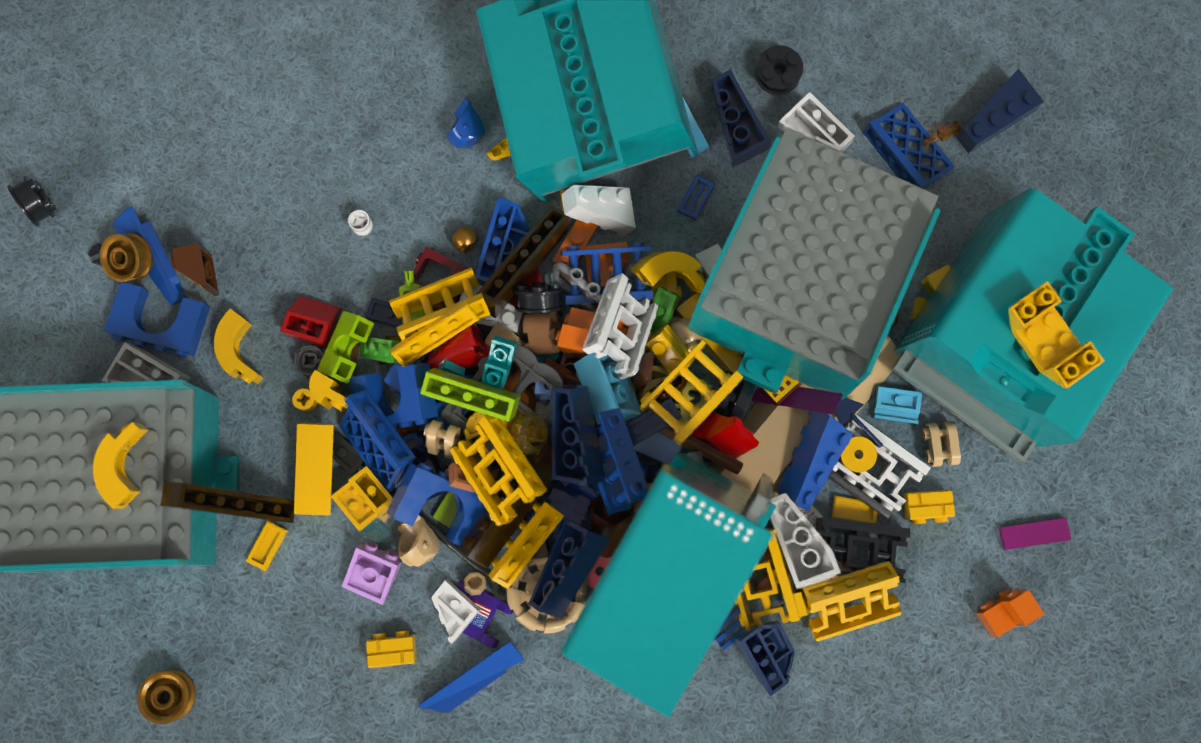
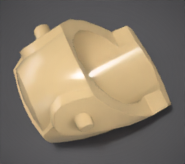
(417, 543)

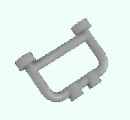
(583, 284)

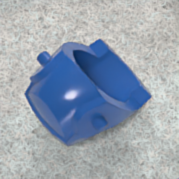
(467, 128)

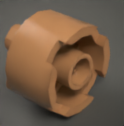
(542, 332)

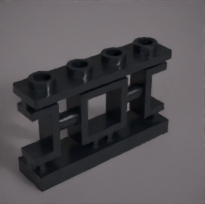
(862, 533)

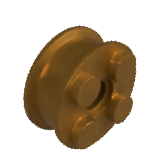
(126, 257)
(151, 700)

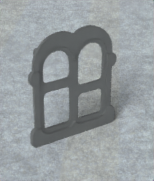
(530, 372)

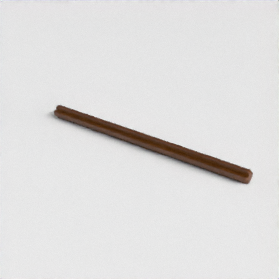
(691, 442)

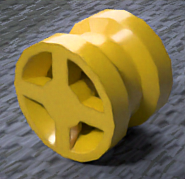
(307, 404)

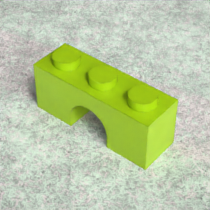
(348, 332)

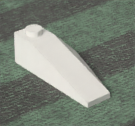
(803, 547)

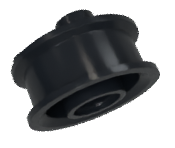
(784, 59)
(31, 201)
(538, 297)

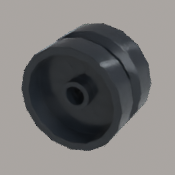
(736, 400)

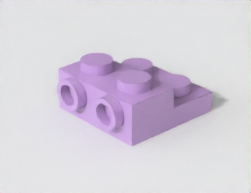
(372, 571)

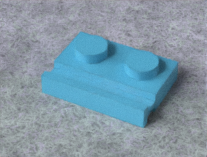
(897, 405)

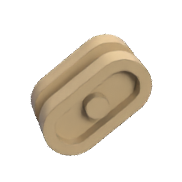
(440, 439)
(935, 455)

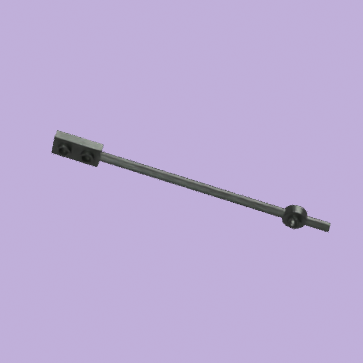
(351, 461)

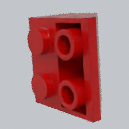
(311, 321)
(726, 435)

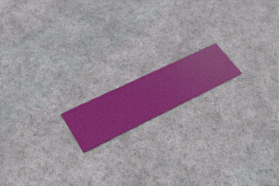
(806, 399)

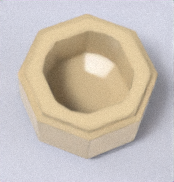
(474, 583)

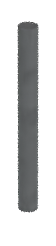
(853, 490)

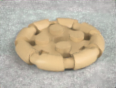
(529, 618)

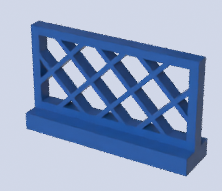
(897, 156)
(379, 430)

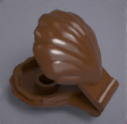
(643, 375)

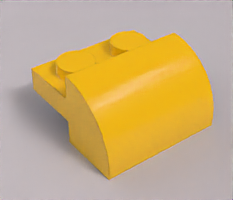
(327, 392)
(363, 499)

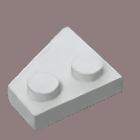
(454, 609)

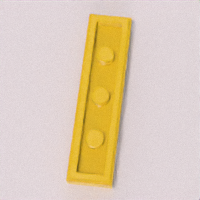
(434, 334)

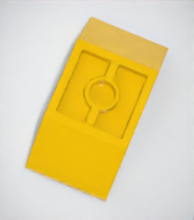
(1049, 339)

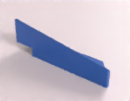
(162, 270)
(474, 679)

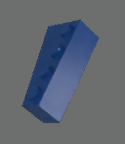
(814, 458)

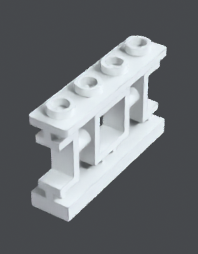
(606, 323)
(889, 447)

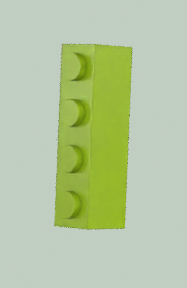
(470, 394)

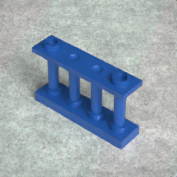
(575, 295)
(620, 464)

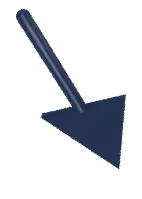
(846, 410)

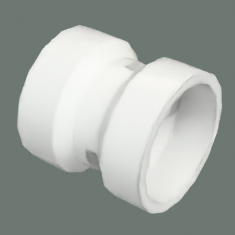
(359, 218)

